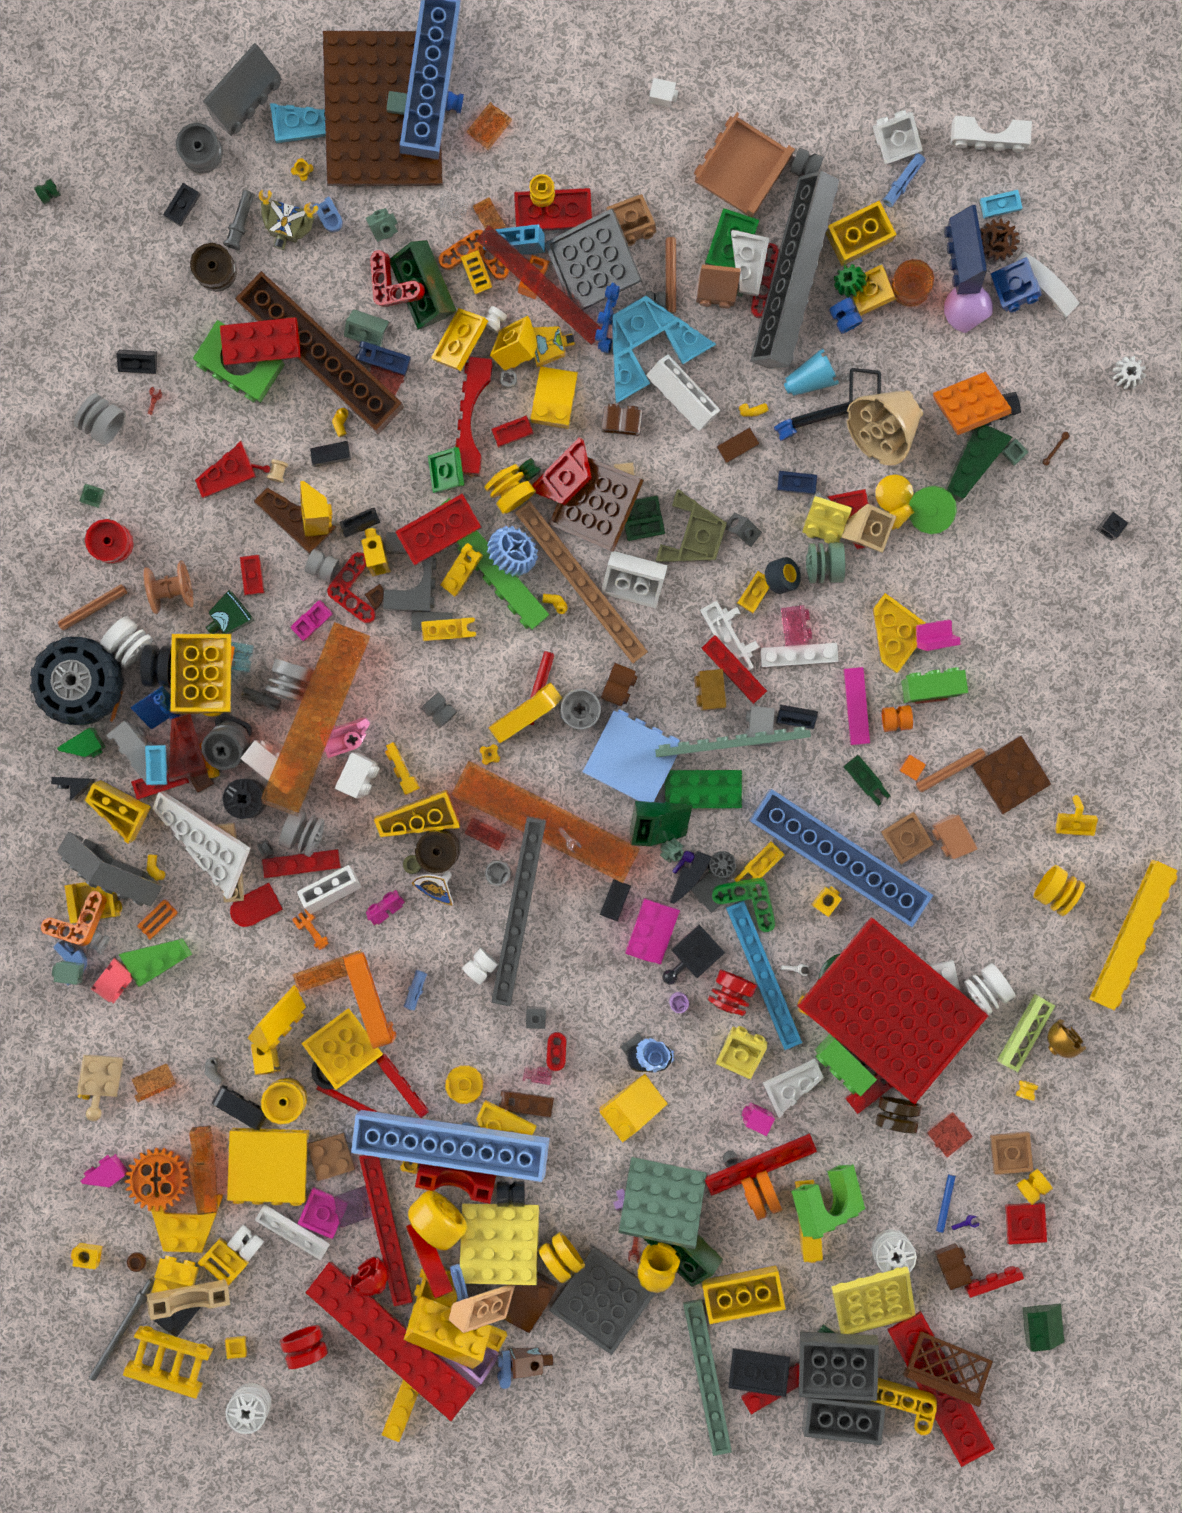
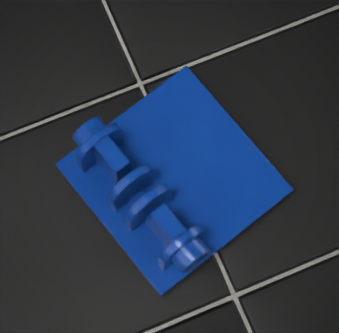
(155, 708)

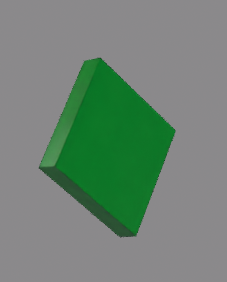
(446, 470)

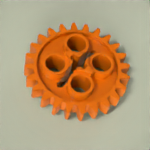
(174, 1178)

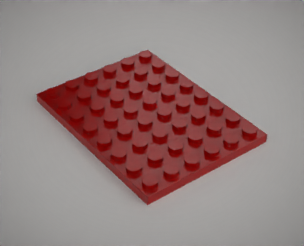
(892, 1010)

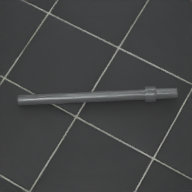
(140, 1299)

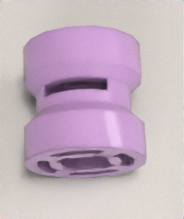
(679, 1002)

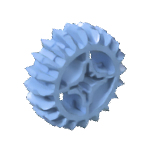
(512, 551)

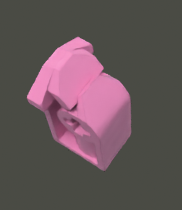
(339, 739)

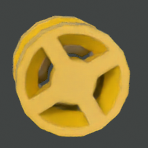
(1026, 1090)

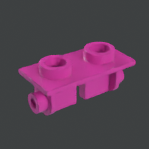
(377, 912)

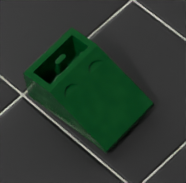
(658, 822)

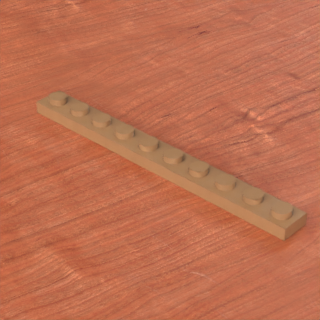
(581, 582)

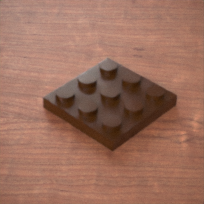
(1011, 774)

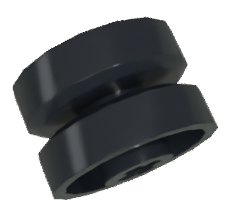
(156, 666)

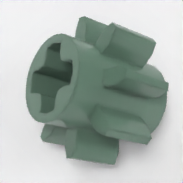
(671, 850)

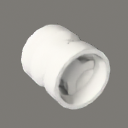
(494, 318)

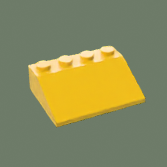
(200, 673)

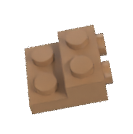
(634, 219)

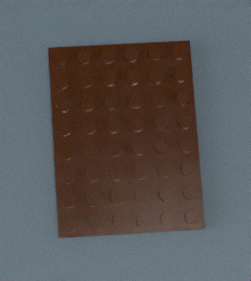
(359, 130)

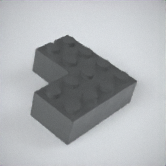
(105, 871)

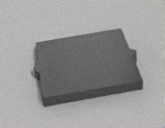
(704, 889)

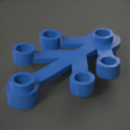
(605, 318)

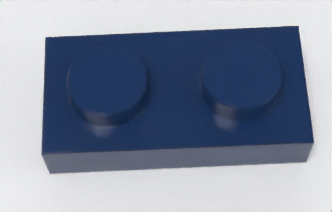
(797, 482)

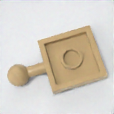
(99, 1078)

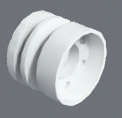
(126, 641)
(989, 989)
(888, 1243)
(251, 1398)

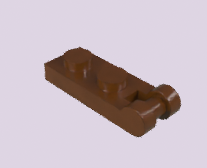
(527, 1103)

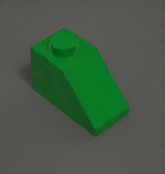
(84, 744)

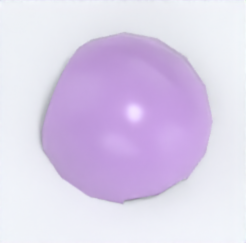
(967, 310)

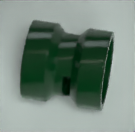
(42, 191)

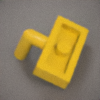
(1076, 823)

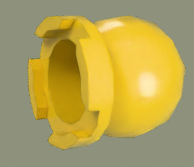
(658, 1267)

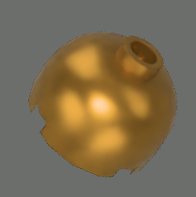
(1064, 1041)

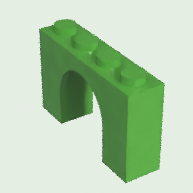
(253, 384)
(846, 1202)

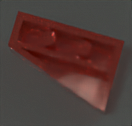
(185, 751)

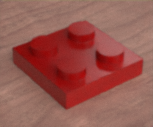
(1026, 1223)

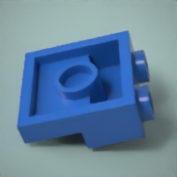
(1016, 285)

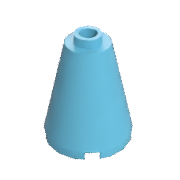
(811, 375)

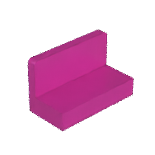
(936, 635)

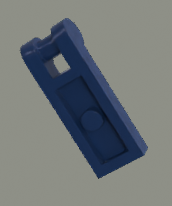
(383, 358)

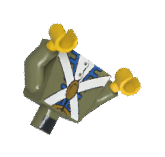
(285, 220)

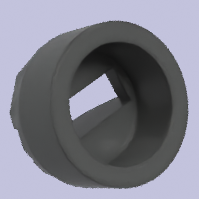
(730, 1158)

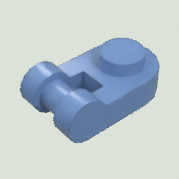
(332, 220)
(504, 1374)

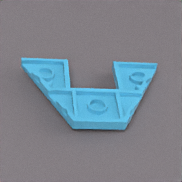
(638, 324)

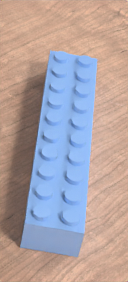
(450, 1145)

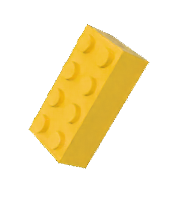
(743, 1294)
(433, 1331)

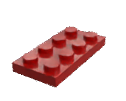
(567, 210)
(260, 341)
(438, 529)

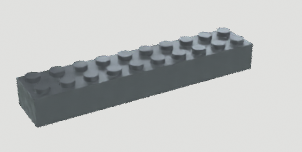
(794, 270)

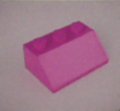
(652, 931)

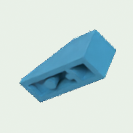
(525, 238)

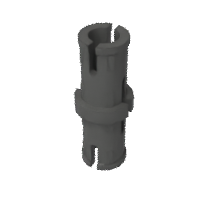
(261, 699)

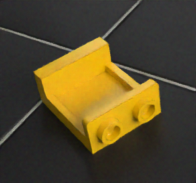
(77, 894)

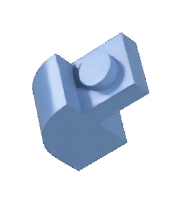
(66, 951)

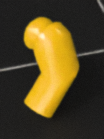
(754, 411)
(339, 420)
(557, 601)
(152, 868)

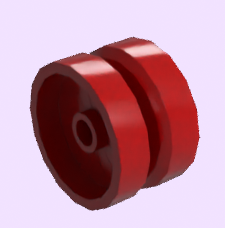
(98, 536)
(303, 1347)

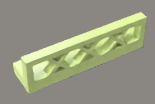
(1021, 1031)

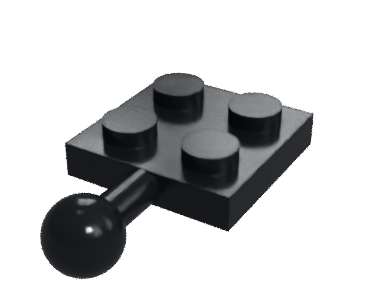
(696, 952)

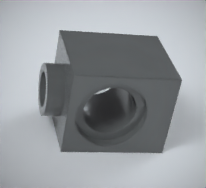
(535, 1017)

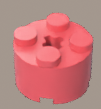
(111, 981)

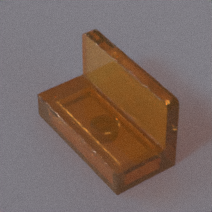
(153, 1082)

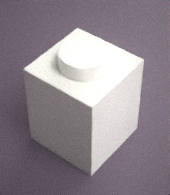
(663, 92)

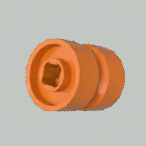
(897, 718)

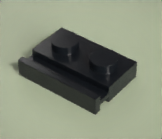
(177, 1321)

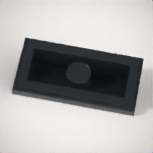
(137, 361)
(330, 454)

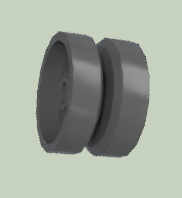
(199, 148)
(225, 745)

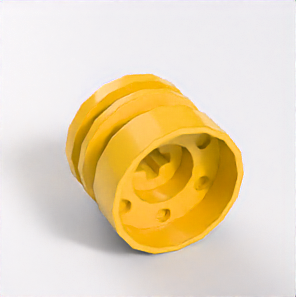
(507, 486)
(1060, 891)

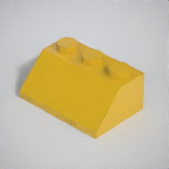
(315, 511)
(278, 1021)

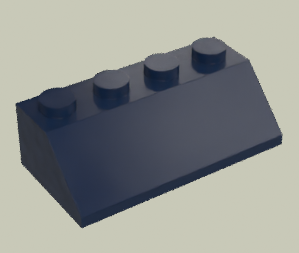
(966, 251)

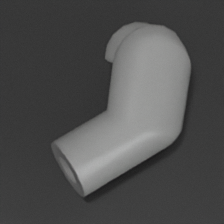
(211, 1067)

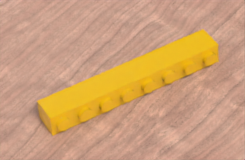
(1133, 935)

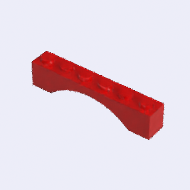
(478, 377)

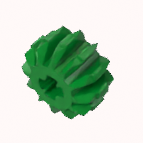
(857, 280)

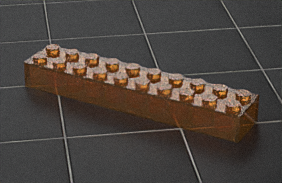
(315, 719)
(513, 805)

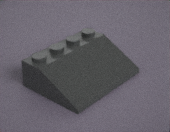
(242, 90)
(838, 1366)

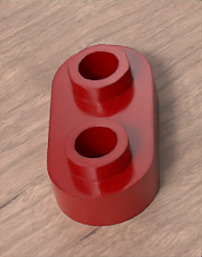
(556, 1051)

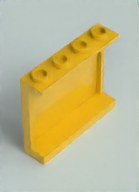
(267, 1166)

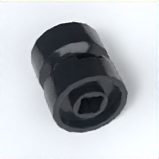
(510, 1193)

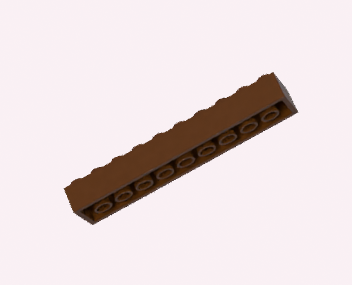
(324, 355)

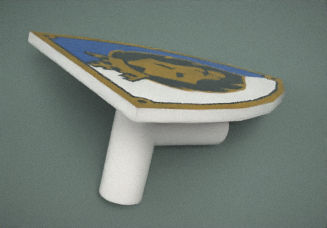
(435, 887)

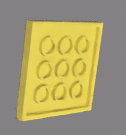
(500, 1244)
(874, 1301)

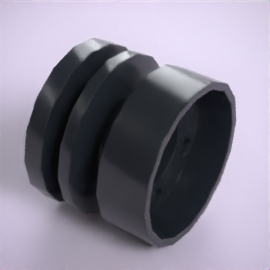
(232, 797)

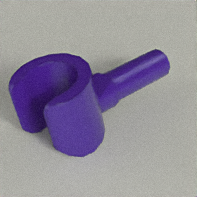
(687, 856)
(965, 1223)

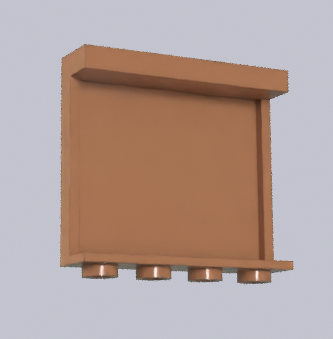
(742, 166)

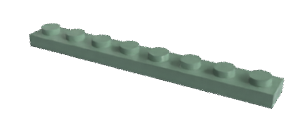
(741, 740)
(707, 1377)

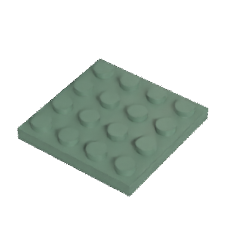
(662, 1203)

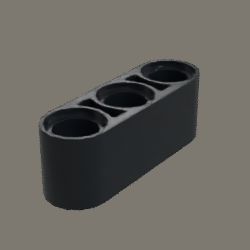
(239, 1108)

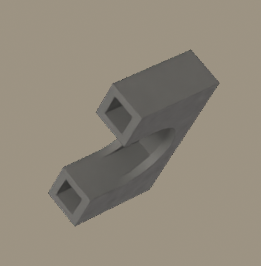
(416, 599)

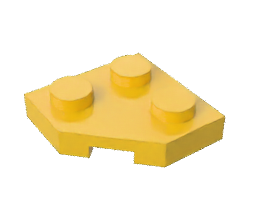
(876, 293)

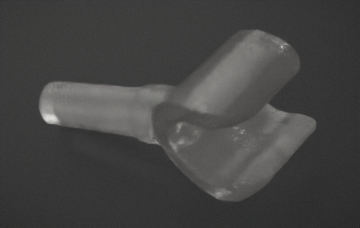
(570, 842)

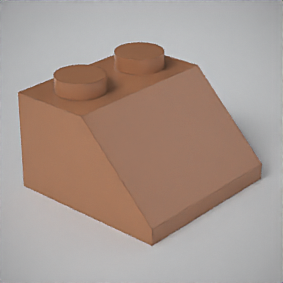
(953, 836)

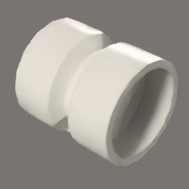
(480, 966)
(252, 1245)

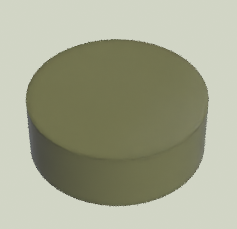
(411, 865)

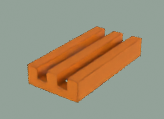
(163, 924)

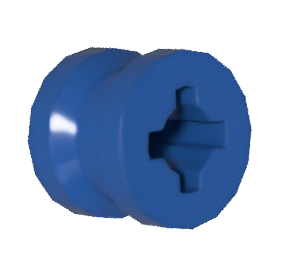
(454, 102)
(785, 429)

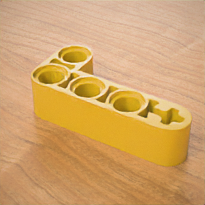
(525, 713)
(916, 1406)

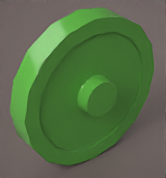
(933, 509)

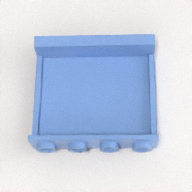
(628, 758)

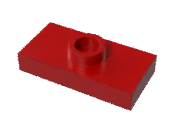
(512, 431)

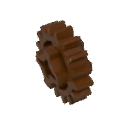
(1003, 246)

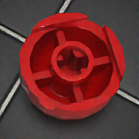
(370, 1278)

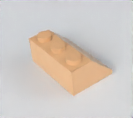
(481, 1309)

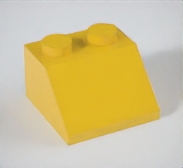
(515, 344)

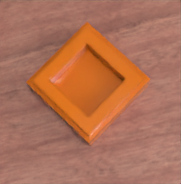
(912, 767)

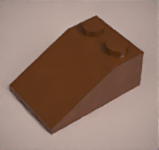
(530, 1302)

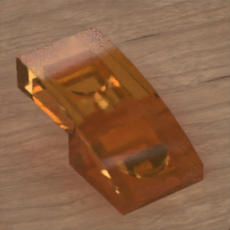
(487, 214)

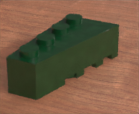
(977, 455)

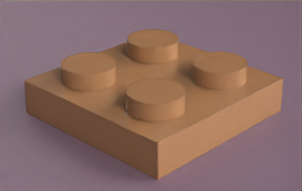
(906, 838)
(1011, 1152)
(331, 1156)

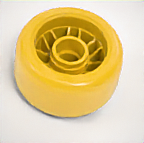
(437, 1220)

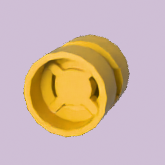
(542, 190)
(1034, 1186)

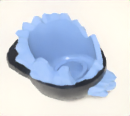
(649, 1056)

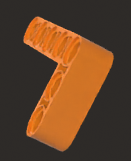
(378, 1029)

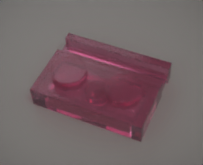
(540, 1075)

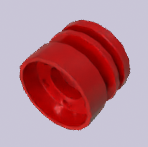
(732, 992)

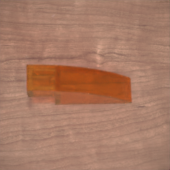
(322, 972)
(203, 1170)

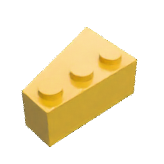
(118, 809)

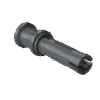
(237, 228)

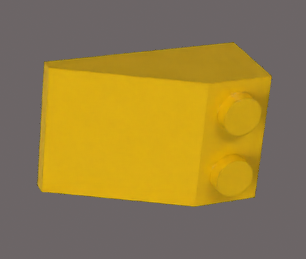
(554, 397)
(632, 1107)

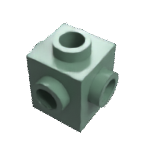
(382, 224)

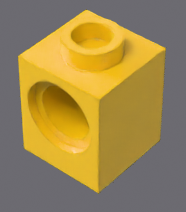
(827, 909)
(94, 1253)

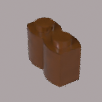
(621, 420)
(618, 685)
(953, 1266)

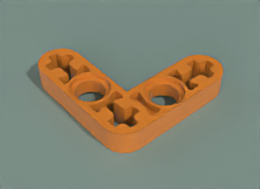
(448, 252)
(81, 926)

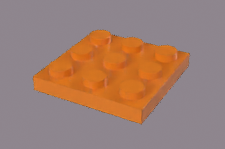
(972, 403)

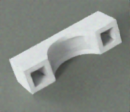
(967, 133)

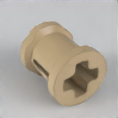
(277, 471)

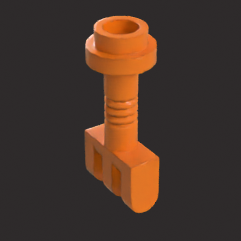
(306, 922)

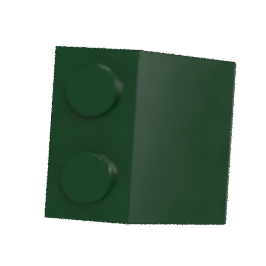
(1043, 1327)

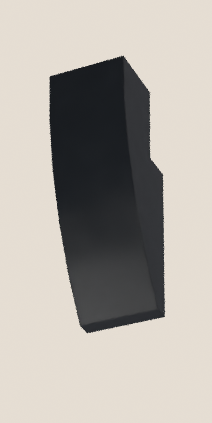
(690, 876)

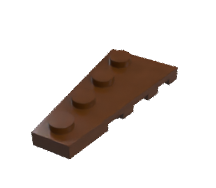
(289, 518)

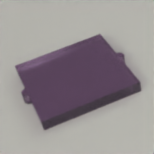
(352, 1206)

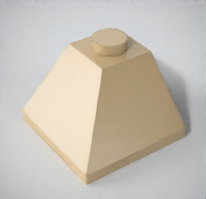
(869, 528)

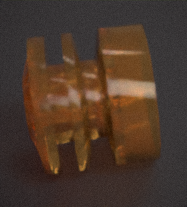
(907, 273)

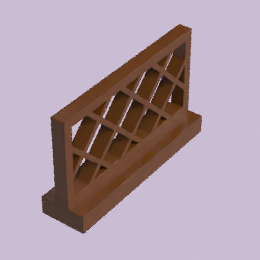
(943, 1385)

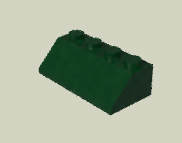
(418, 264)
(695, 1263)

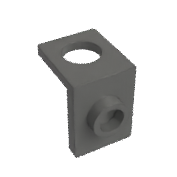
(744, 529)

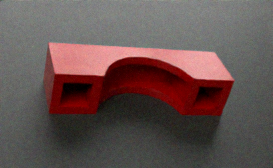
(476, 1184)

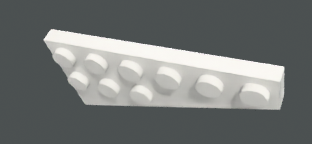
(206, 843)

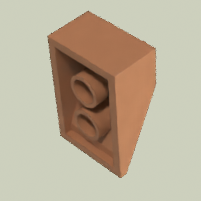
(717, 286)

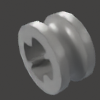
(504, 383)

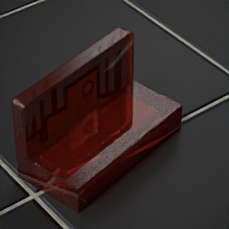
(485, 833)

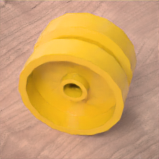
(286, 1089)
(561, 1257)

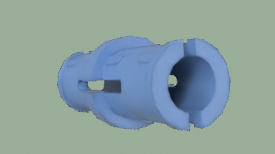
(415, 990)

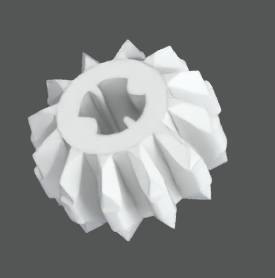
(1135, 377)

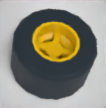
(782, 575)

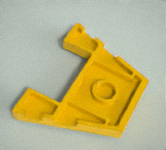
(183, 1230)

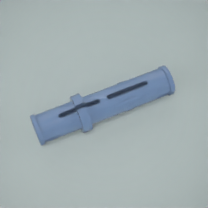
(899, 186)

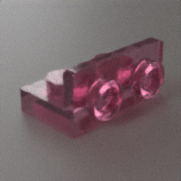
(795, 625)

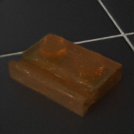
(489, 126)

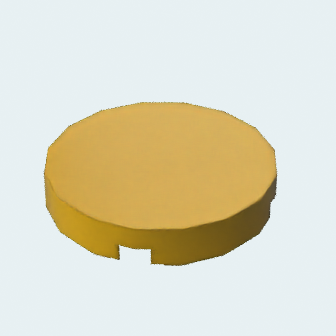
(464, 1084)

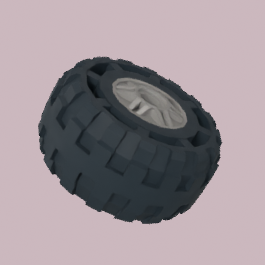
(96, 686)

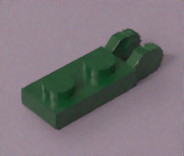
(865, 778)

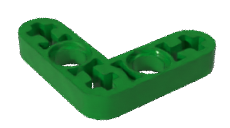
(750, 893)

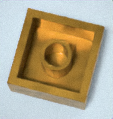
(711, 689)

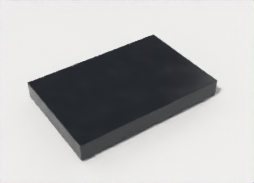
(759, 1372)

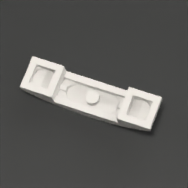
(1052, 286)

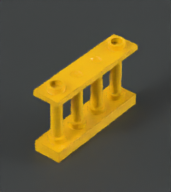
(167, 1380)

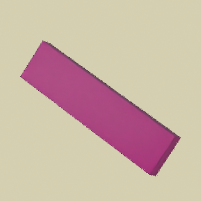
(856, 706)

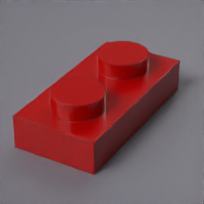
(252, 575)

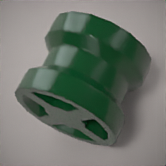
(529, 469)

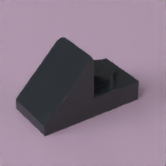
(77, 785)

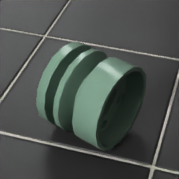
(826, 563)

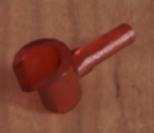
(154, 399)
(634, 1249)

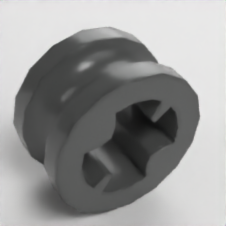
(265, 848)

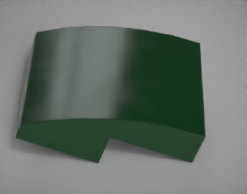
(645, 519)

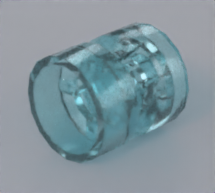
(241, 656)

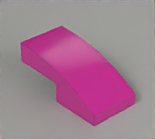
(311, 620)

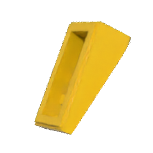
(487, 285)

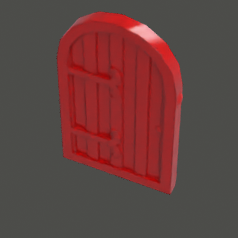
(255, 907)

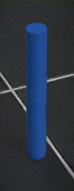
(945, 1203)

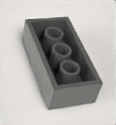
(843, 1420)

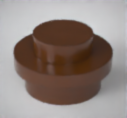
(136, 1262)

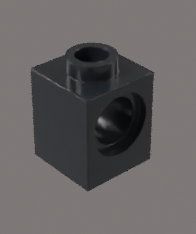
(1112, 526)

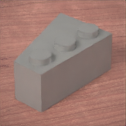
(132, 743)

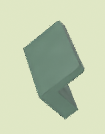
(365, 327)

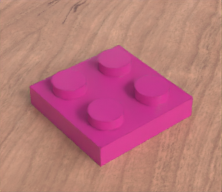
(320, 1213)

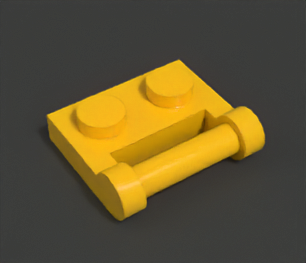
(226, 1258)

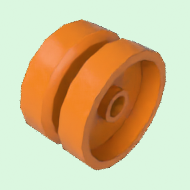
(761, 1195)

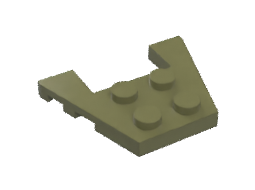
(701, 535)

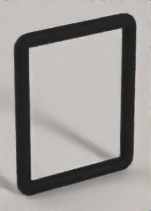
(863, 371)

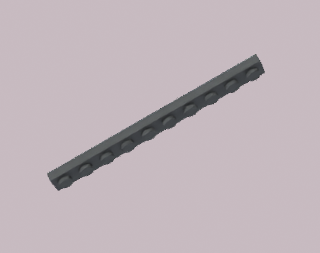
(518, 911)

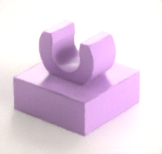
(619, 1204)

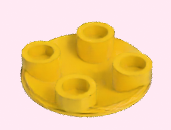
(893, 492)

